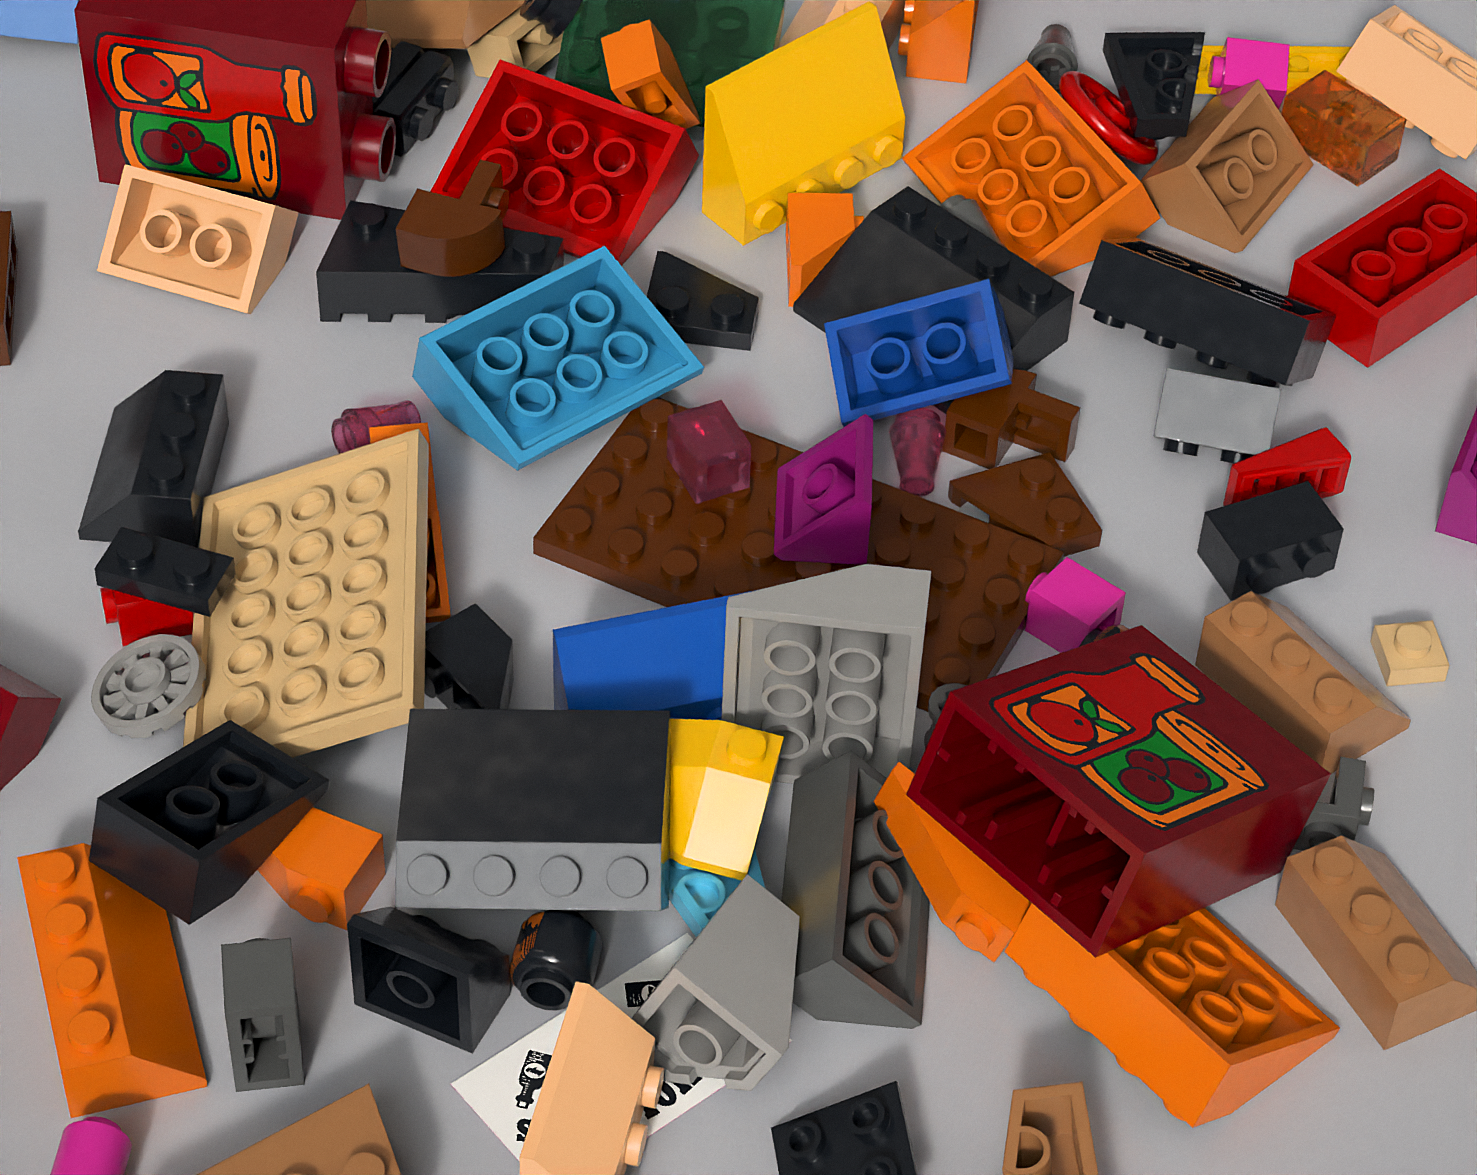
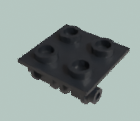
(848, 1138)

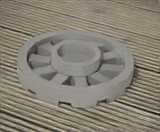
(148, 685)

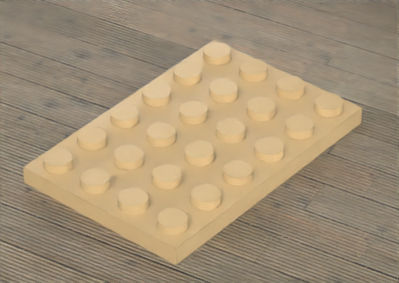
(324, 602)

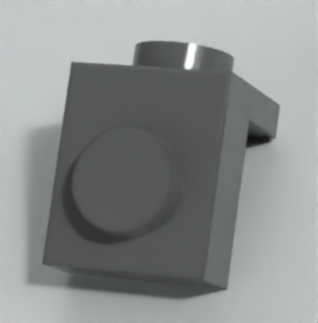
(1348, 807)

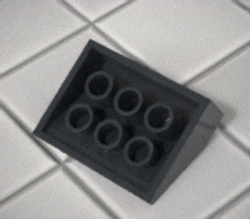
(921, 249)
(535, 810)

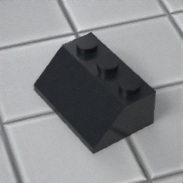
(159, 459)

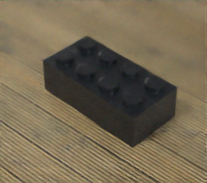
(1206, 311)

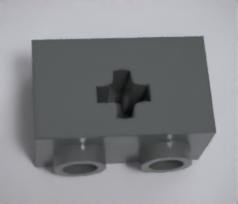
(262, 1014)

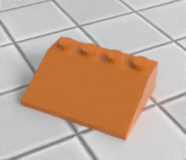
(1034, 174)
(1179, 1009)

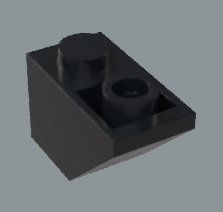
(469, 662)

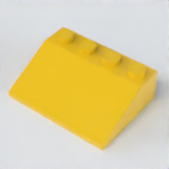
(800, 123)

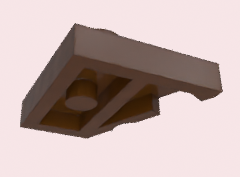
(1032, 501)

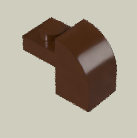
(455, 234)
(989, 422)

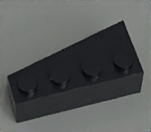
(365, 273)

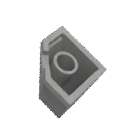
(728, 995)

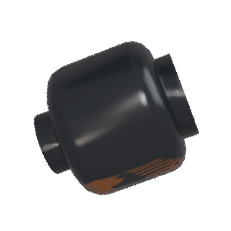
(552, 955)

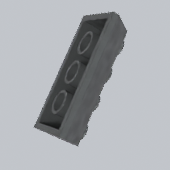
(855, 902)

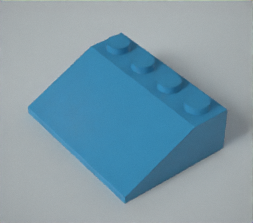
(552, 360)

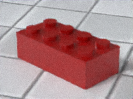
(1394, 268)

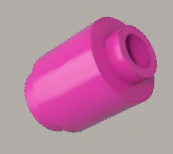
(92, 1148)

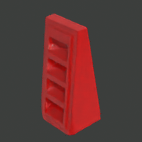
(1311, 458)

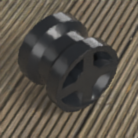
(551, 13)

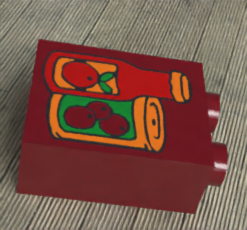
(240, 96)
(1116, 787)

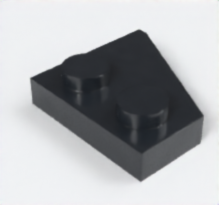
(702, 305)

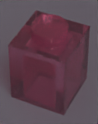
(708, 451)

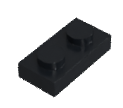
(165, 571)

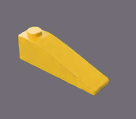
(719, 793)

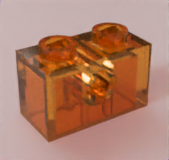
(1343, 127)

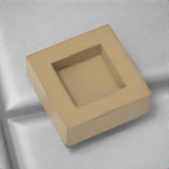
(1409, 653)

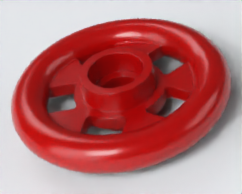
(1106, 117)

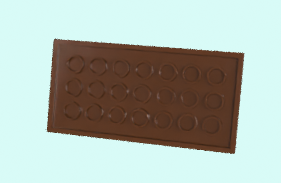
(645, 534)

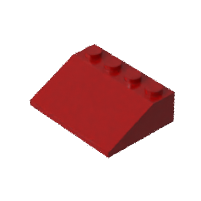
(571, 161)

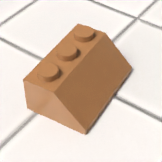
(438, 21)
(1228, 169)
(1295, 681)
(1376, 940)

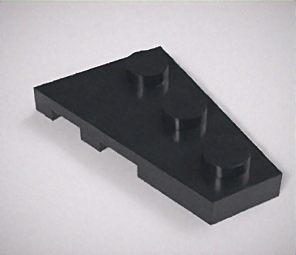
(1155, 79)

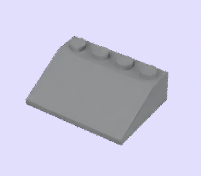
(829, 665)

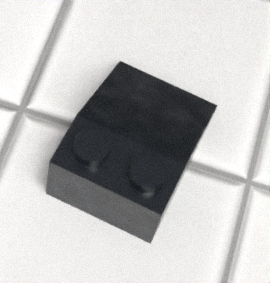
(202, 819)

